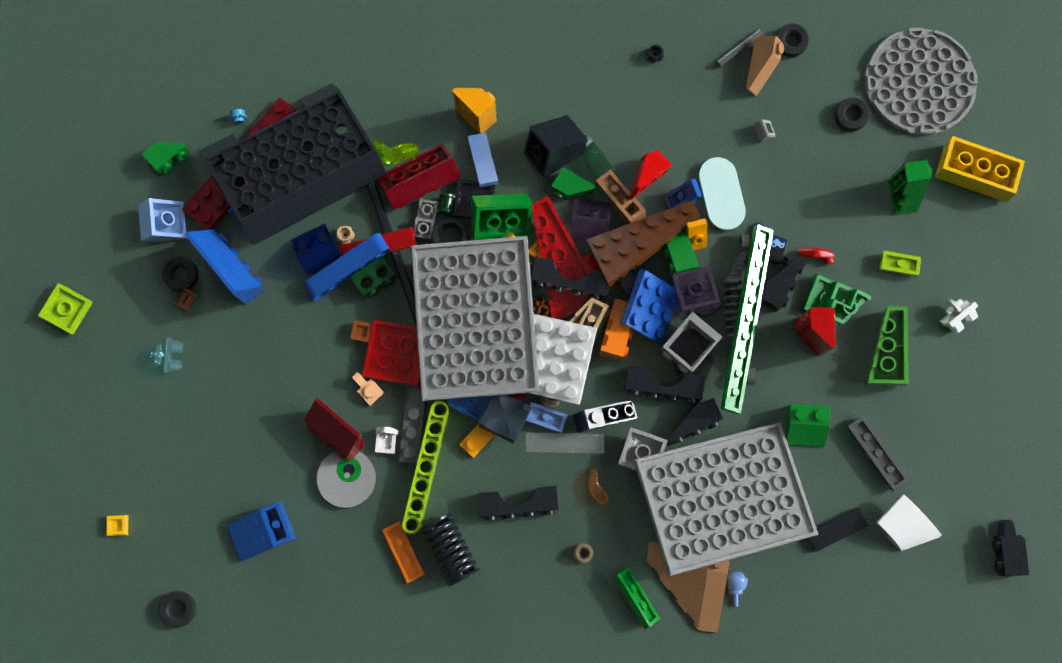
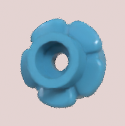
(237, 116)

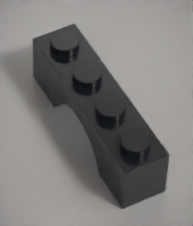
(545, 273)
(639, 381)
(493, 505)

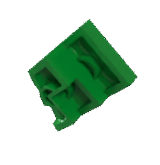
(830, 294)

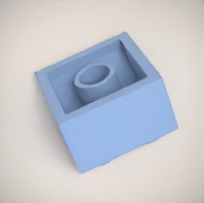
(161, 220)

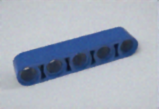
(346, 266)

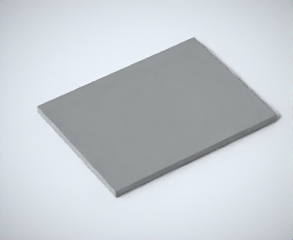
(475, 318)
(725, 498)

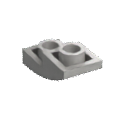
(425, 218)

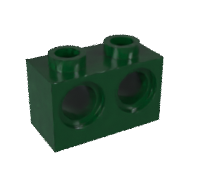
(370, 273)

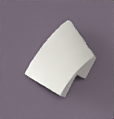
(907, 525)

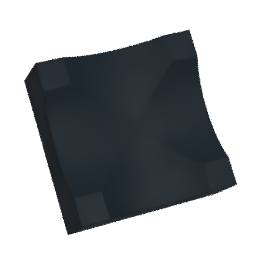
(505, 417)

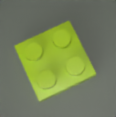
(65, 308)

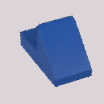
(682, 194)

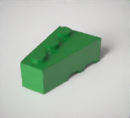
(909, 186)
(680, 254)

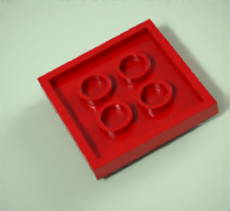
(393, 354)

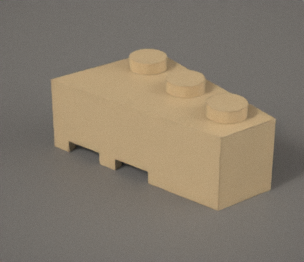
(592, 314)

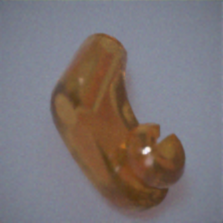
(594, 488)

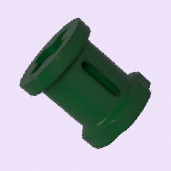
(446, 204)

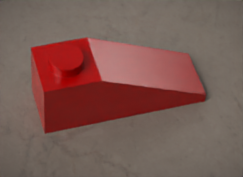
(649, 171)

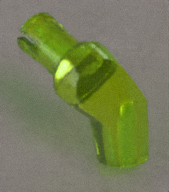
(396, 153)

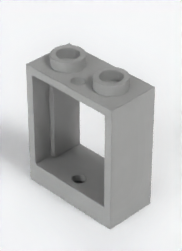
(704, 329)

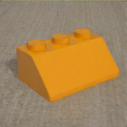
(475, 107)

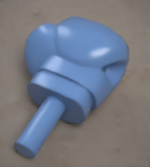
(736, 584)

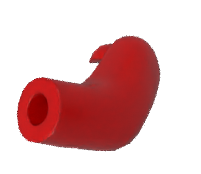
(813, 253)

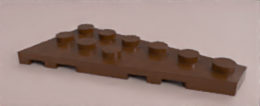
(634, 243)

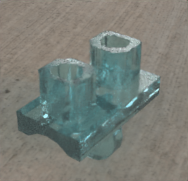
(170, 347)

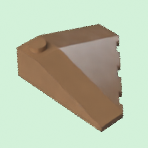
(697, 591)

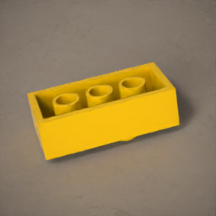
(979, 169)

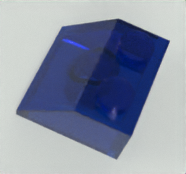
(315, 249)

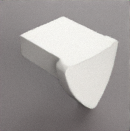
(386, 440)

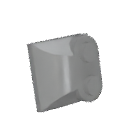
(640, 445)

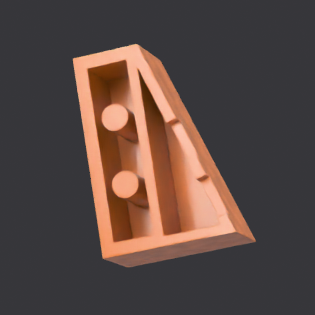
(616, 334)

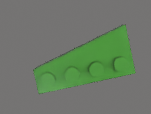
(890, 354)

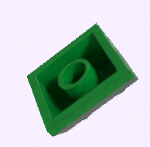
(807, 425)

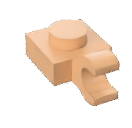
(369, 390)

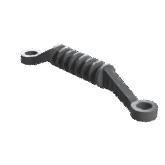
(733, 280)

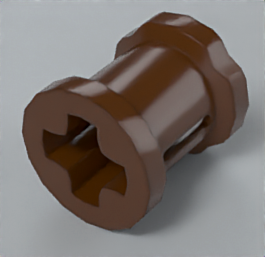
(186, 294)

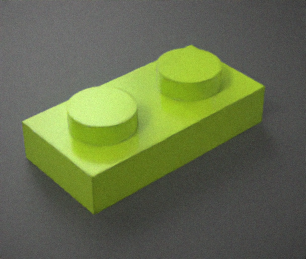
(900, 263)

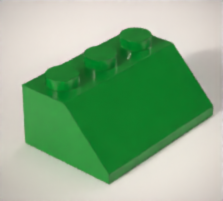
(500, 215)

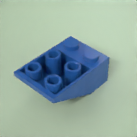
(261, 531)

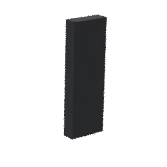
(838, 529)

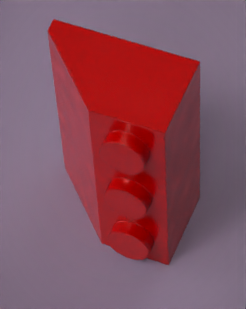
(817, 329)

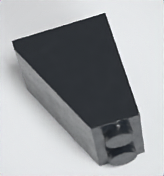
(554, 144)

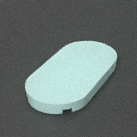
(722, 194)

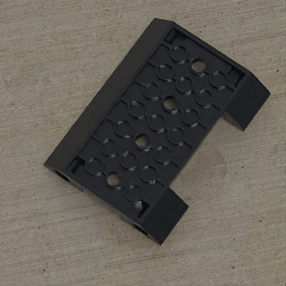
(304, 178)

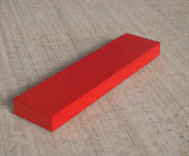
(395, 240)

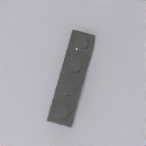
(412, 425)
(877, 453)

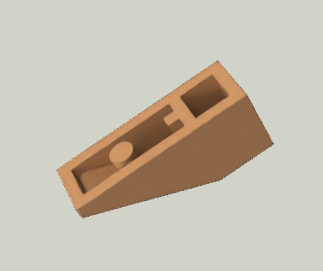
(764, 59)
(618, 196)

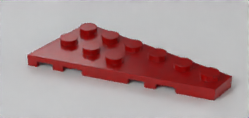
(558, 246)

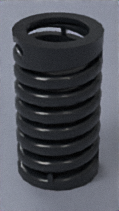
(449, 550)

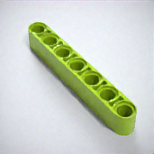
(419, 475)

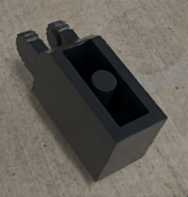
(1010, 551)

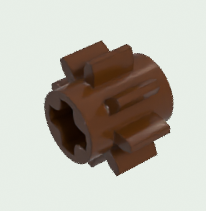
(539, 307)

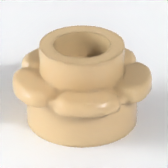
(345, 239)

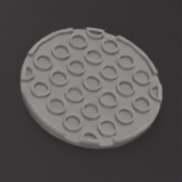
(921, 81)

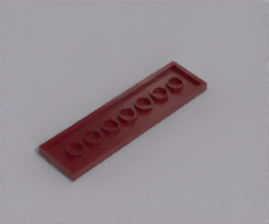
(209, 203)

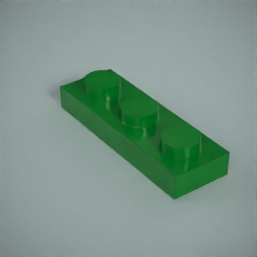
(636, 598)

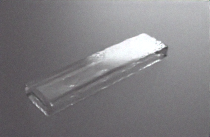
(565, 443)

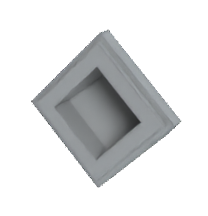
(764, 130)

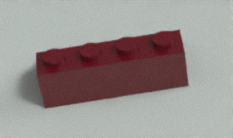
(419, 176)

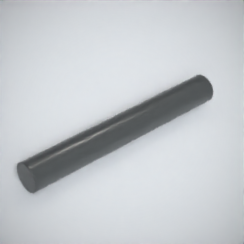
(735, 51)

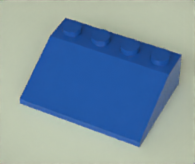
(226, 264)

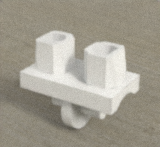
(956, 312)

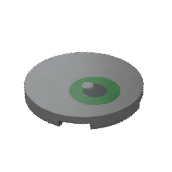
(346, 482)

